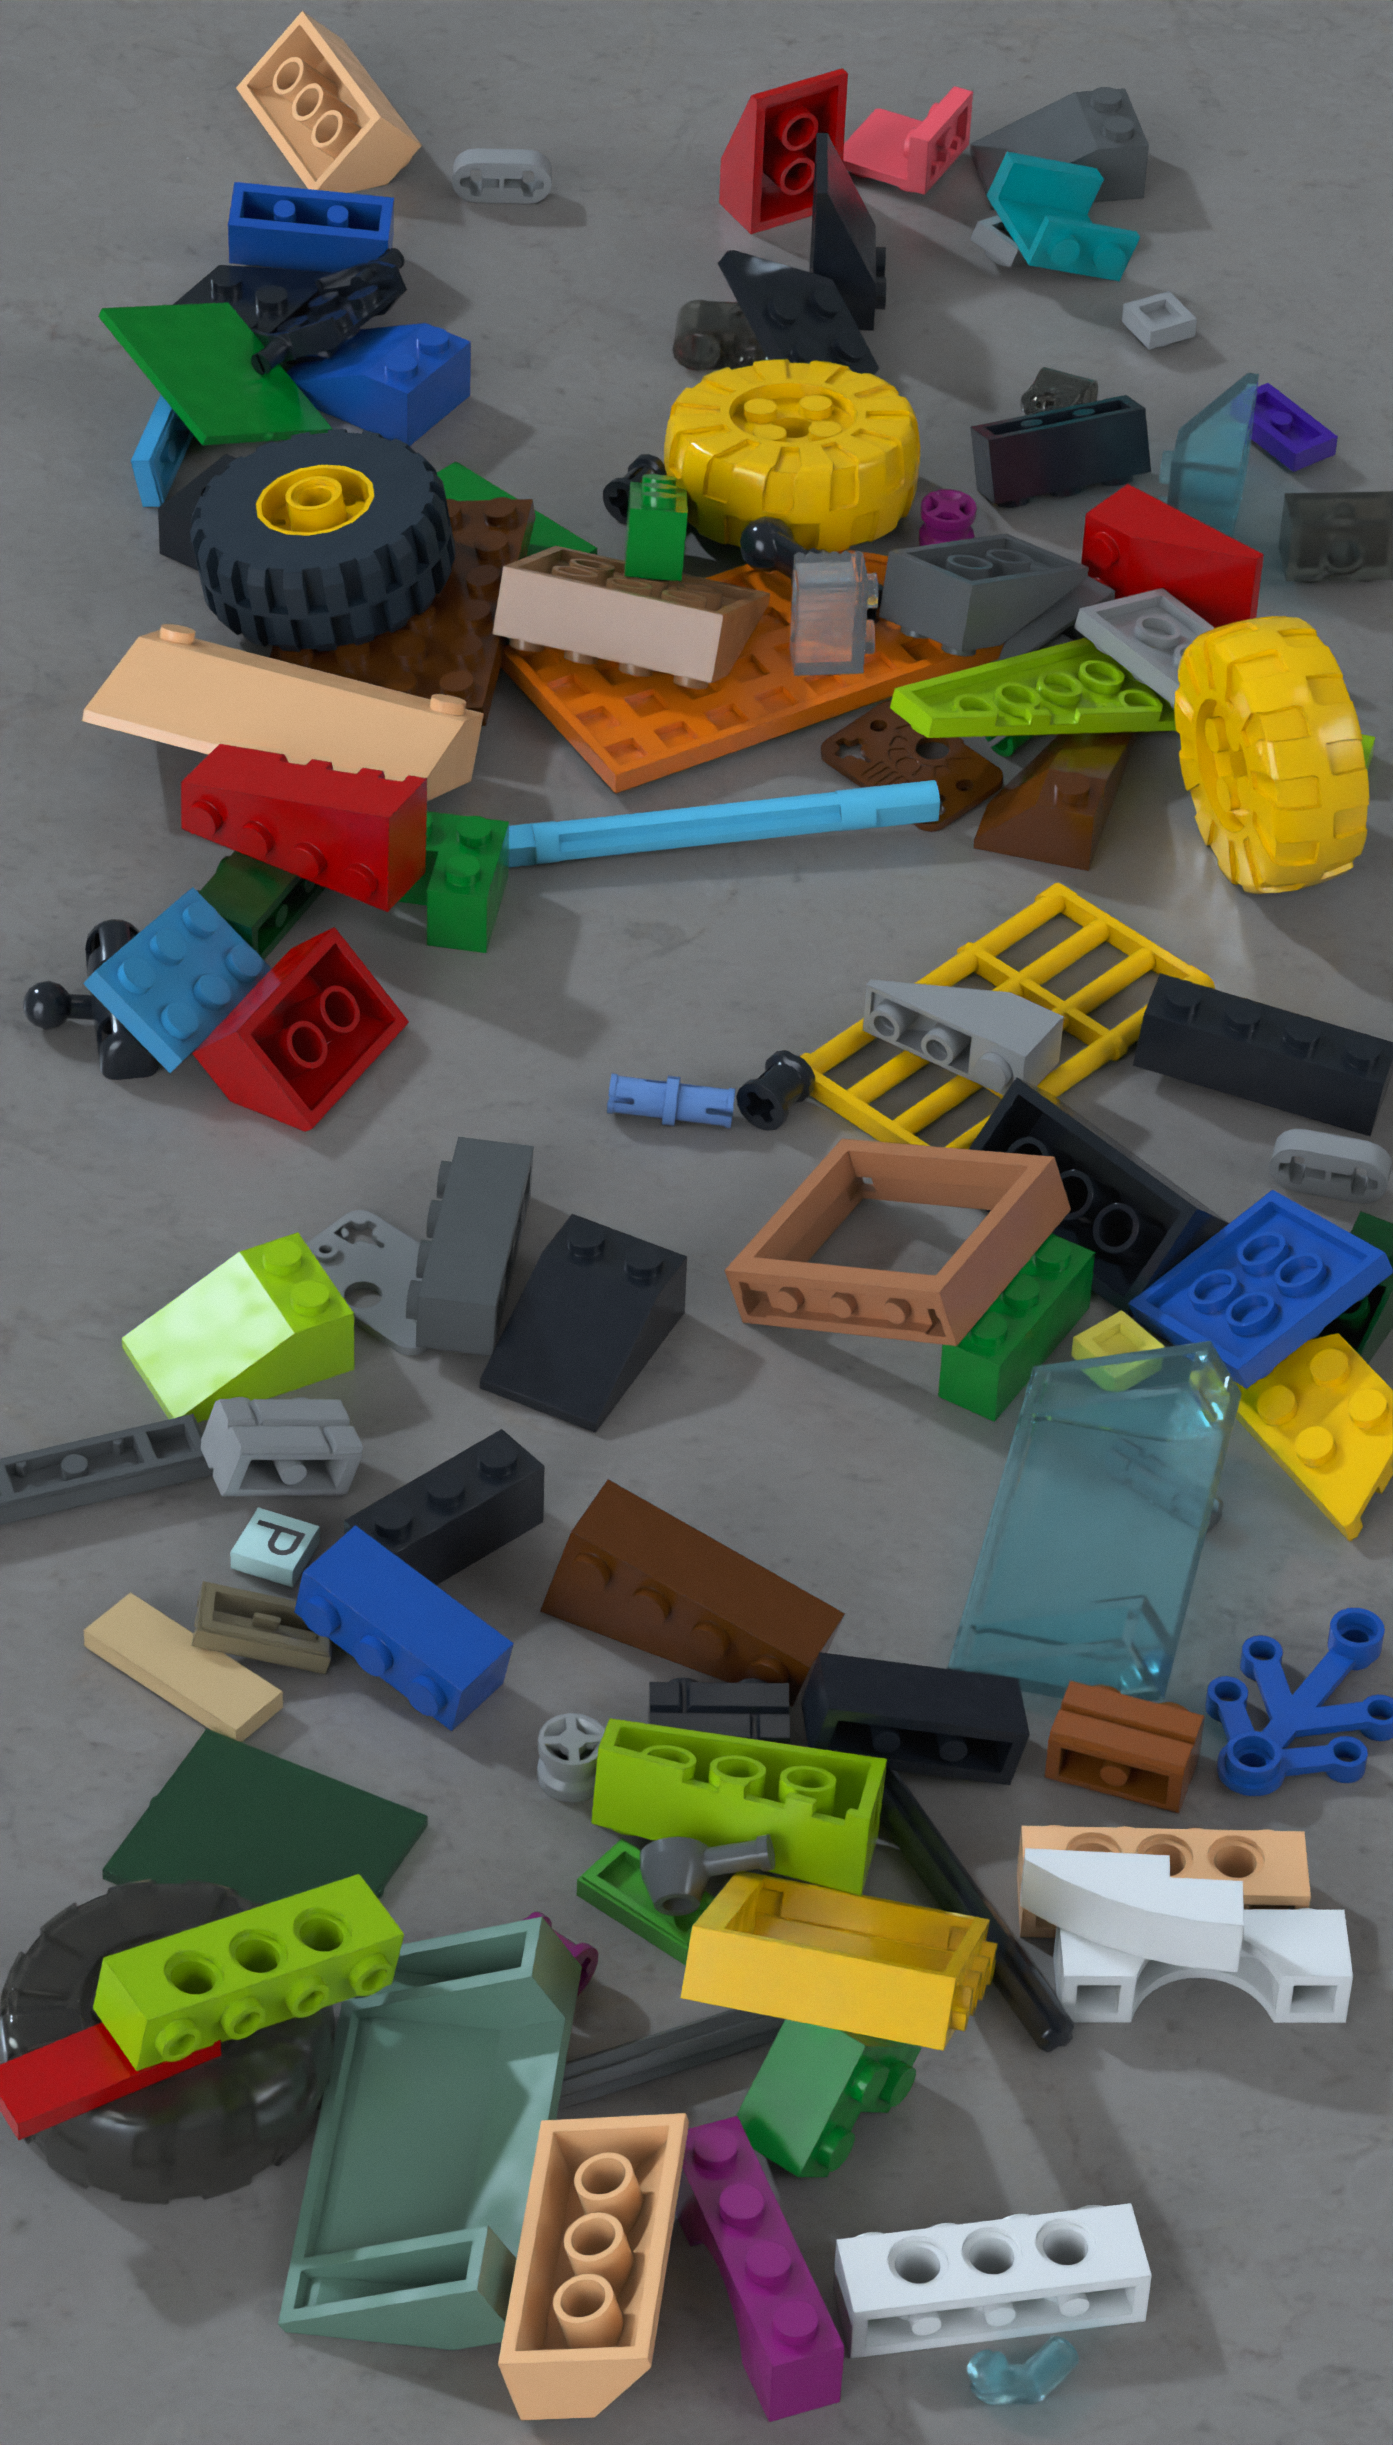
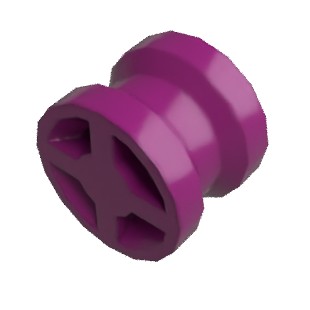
(946, 517)

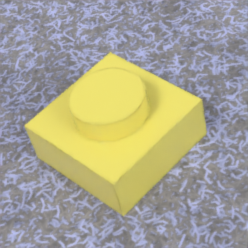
(1111, 1337)

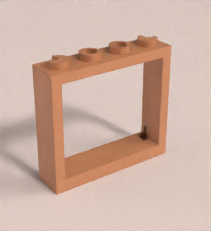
(782, 1289)

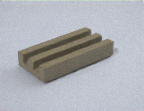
(259, 1630)

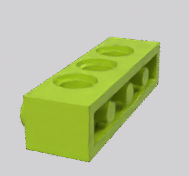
(247, 1972)

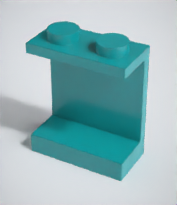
(1047, 216)

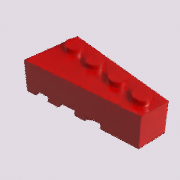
(312, 821)

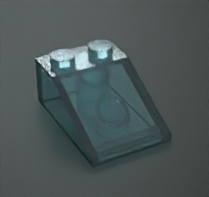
(1212, 458)

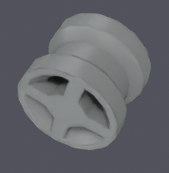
(569, 1756)

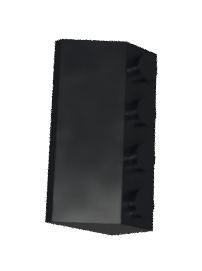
(1264, 1054)
(1117, 1201)

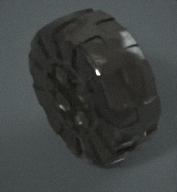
(193, 2130)

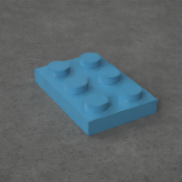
(178, 978)

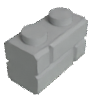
(281, 1447)

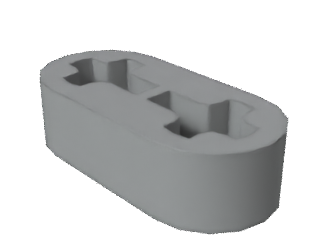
(502, 176)
(1330, 1166)

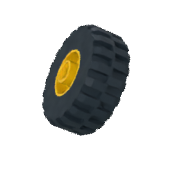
(323, 540)

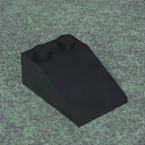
(845, 238)
(587, 1322)

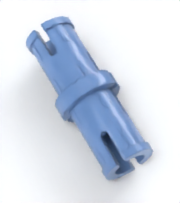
(671, 1100)

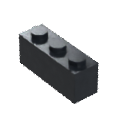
(1061, 451)
(459, 1508)
(917, 1717)

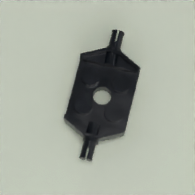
(345, 304)

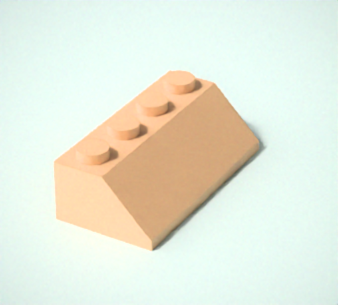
(327, 111)
(591, 2262)

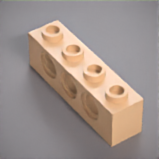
(1265, 1860)

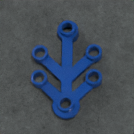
(1259, 1761)

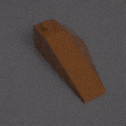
(1058, 801)

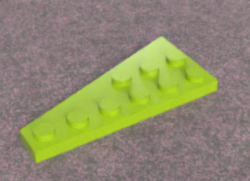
(1035, 693)

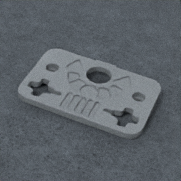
(377, 1267)

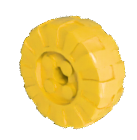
(795, 445)
(1272, 754)

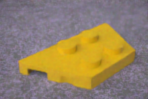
(1325, 1426)

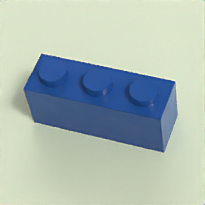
(307, 227)
(403, 1628)

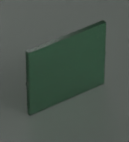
(262, 1827)

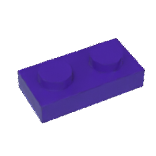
(1289, 431)

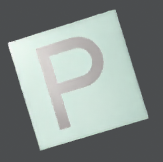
(275, 1547)

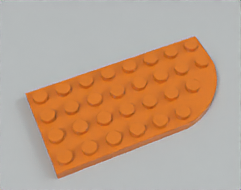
(651, 727)

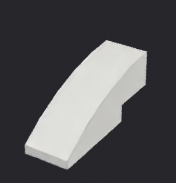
(1137, 1906)

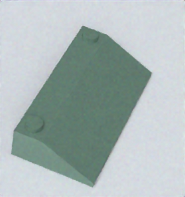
(432, 2141)

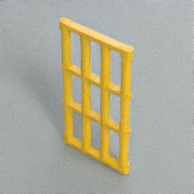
(981, 959)

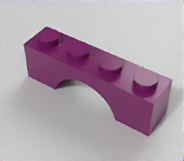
(777, 2308)

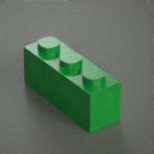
(656, 529)
(1018, 1329)

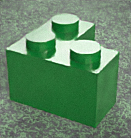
(462, 879)
(816, 2089)

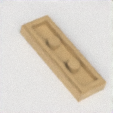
(191, 1678)

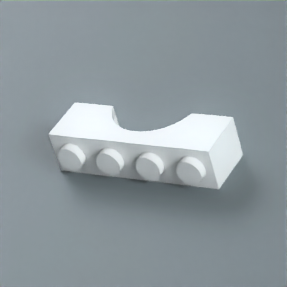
(1288, 1962)

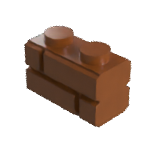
(1124, 1746)

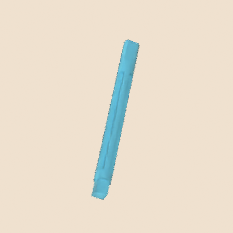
(724, 823)

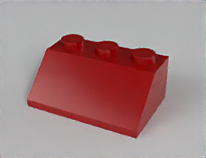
(302, 1033)

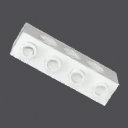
(991, 2280)

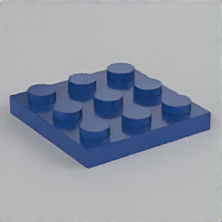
(1262, 1286)

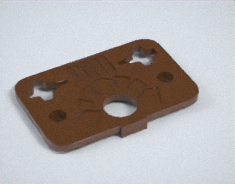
(891, 758)

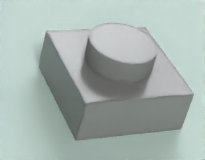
(997, 242)
(1159, 320)

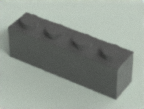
(471, 1247)

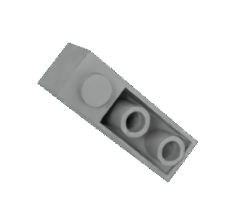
(967, 1030)

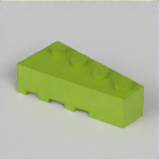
(731, 1789)

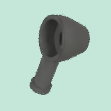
(680, 1868)

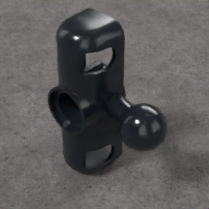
(50, 1006)

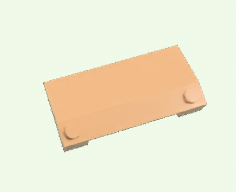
(215, 695)

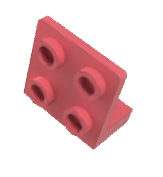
(911, 150)

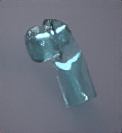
(1021, 2384)

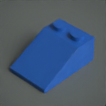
(391, 379)

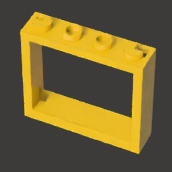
(839, 1960)

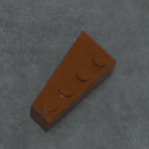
(686, 1596)

